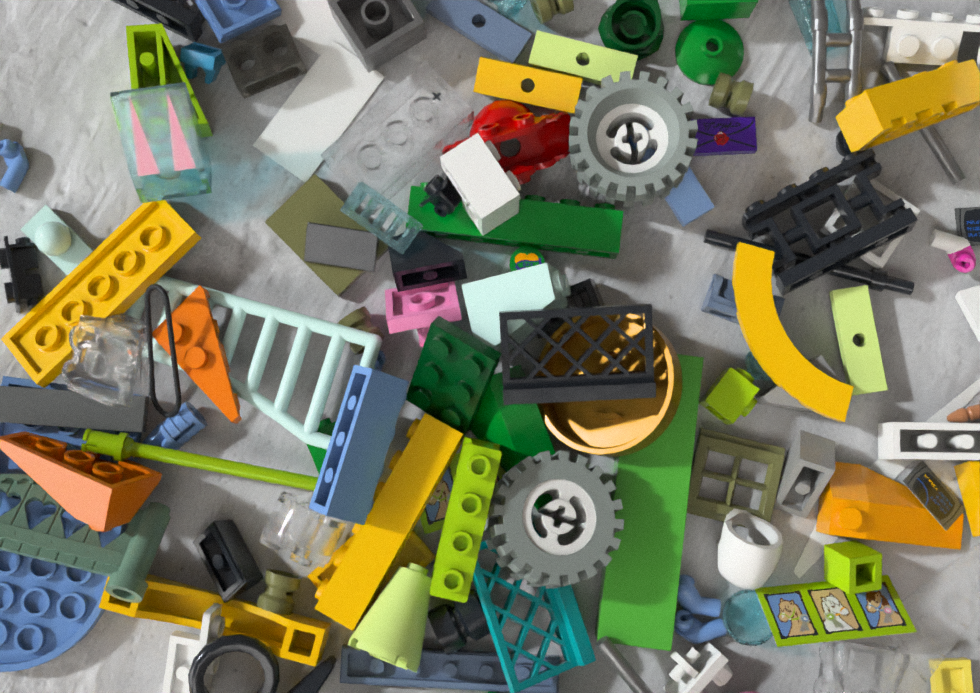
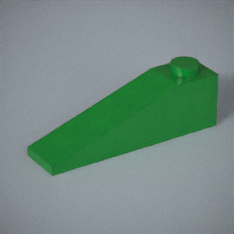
(514, 427)

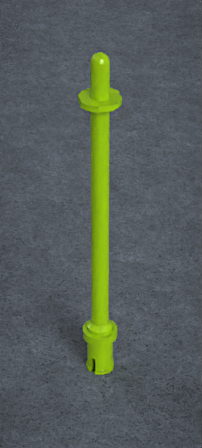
(123, 447)

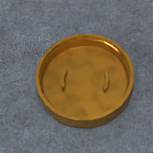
(617, 425)

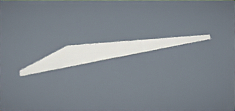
(887, 467)

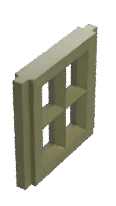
(739, 448)

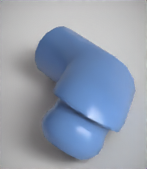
(16, 162)
(692, 601)

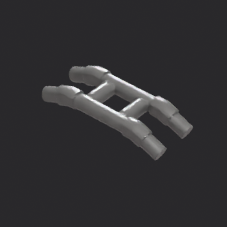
(821, 41)

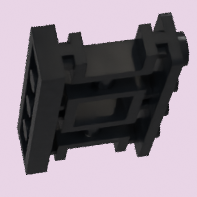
(841, 246)

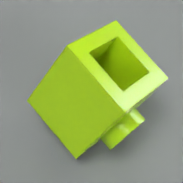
(731, 395)
(853, 567)

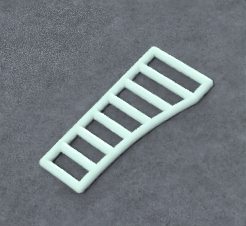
(274, 315)

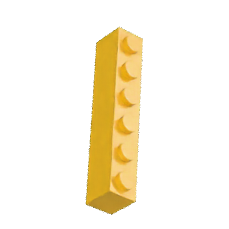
(390, 522)

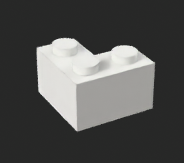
(485, 189)

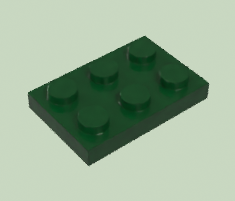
(452, 375)

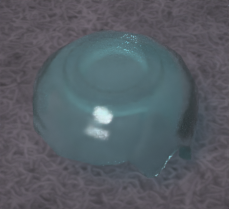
(745, 619)

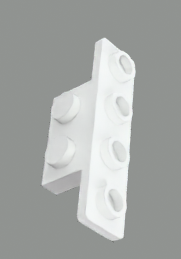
(920, 38)
(185, 646)

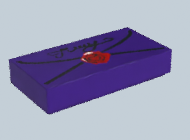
(726, 136)

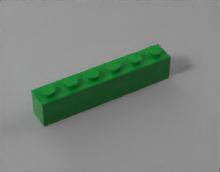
(538, 224)

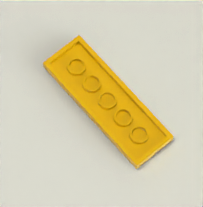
(100, 286)

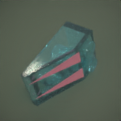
(162, 142)

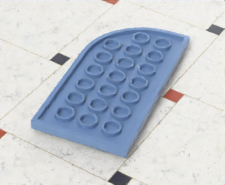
(41, 602)

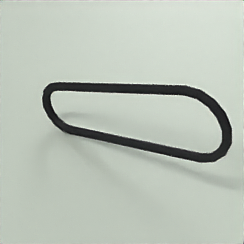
(172, 350)

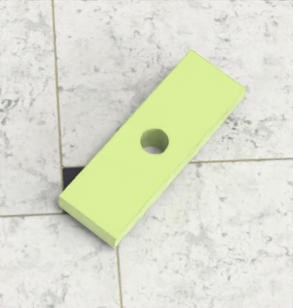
(562, 53)
(855, 317)

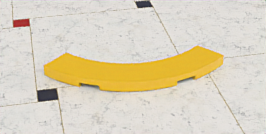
(770, 342)

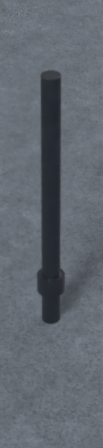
(875, 278)

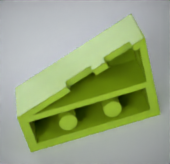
(156, 64)

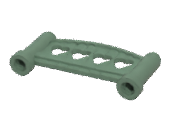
(123, 559)

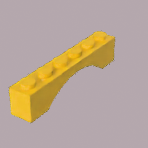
(175, 602)

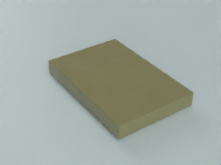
(316, 204)

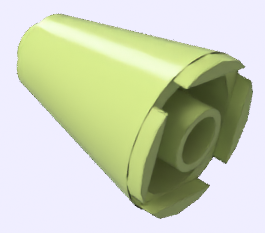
(397, 619)

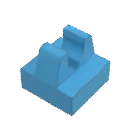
(202, 56)

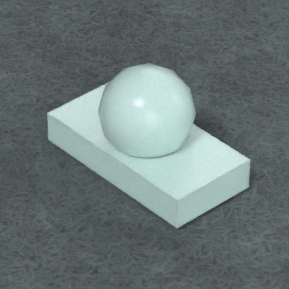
(56, 239)

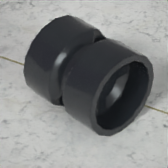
(458, 622)

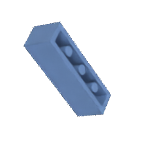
(359, 445)

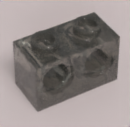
(267, 70)

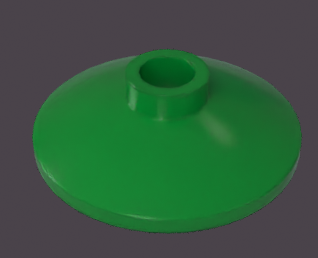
(701, 64)

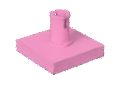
(420, 307)

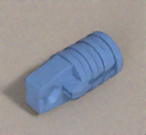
(177, 430)

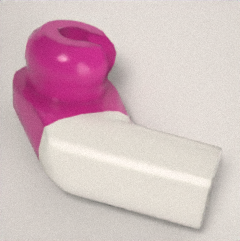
(957, 249)

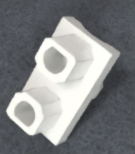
(697, 670)

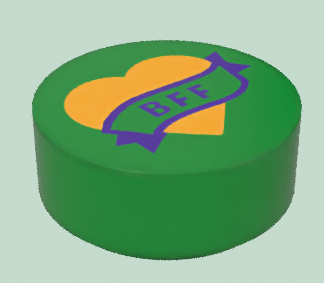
(525, 257)

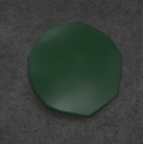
(633, 27)

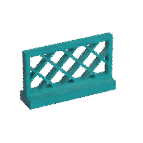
(565, 622)

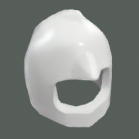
(751, 560)

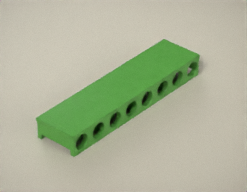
(653, 485)

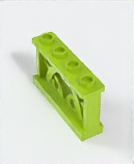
(465, 519)

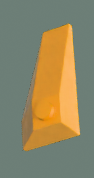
(880, 509)

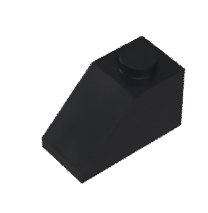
(426, 263)

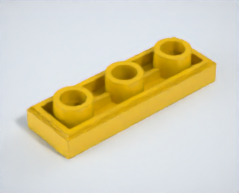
(505, 81)

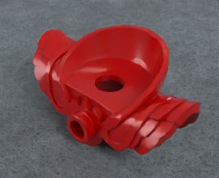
(541, 139)

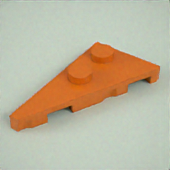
(201, 351)

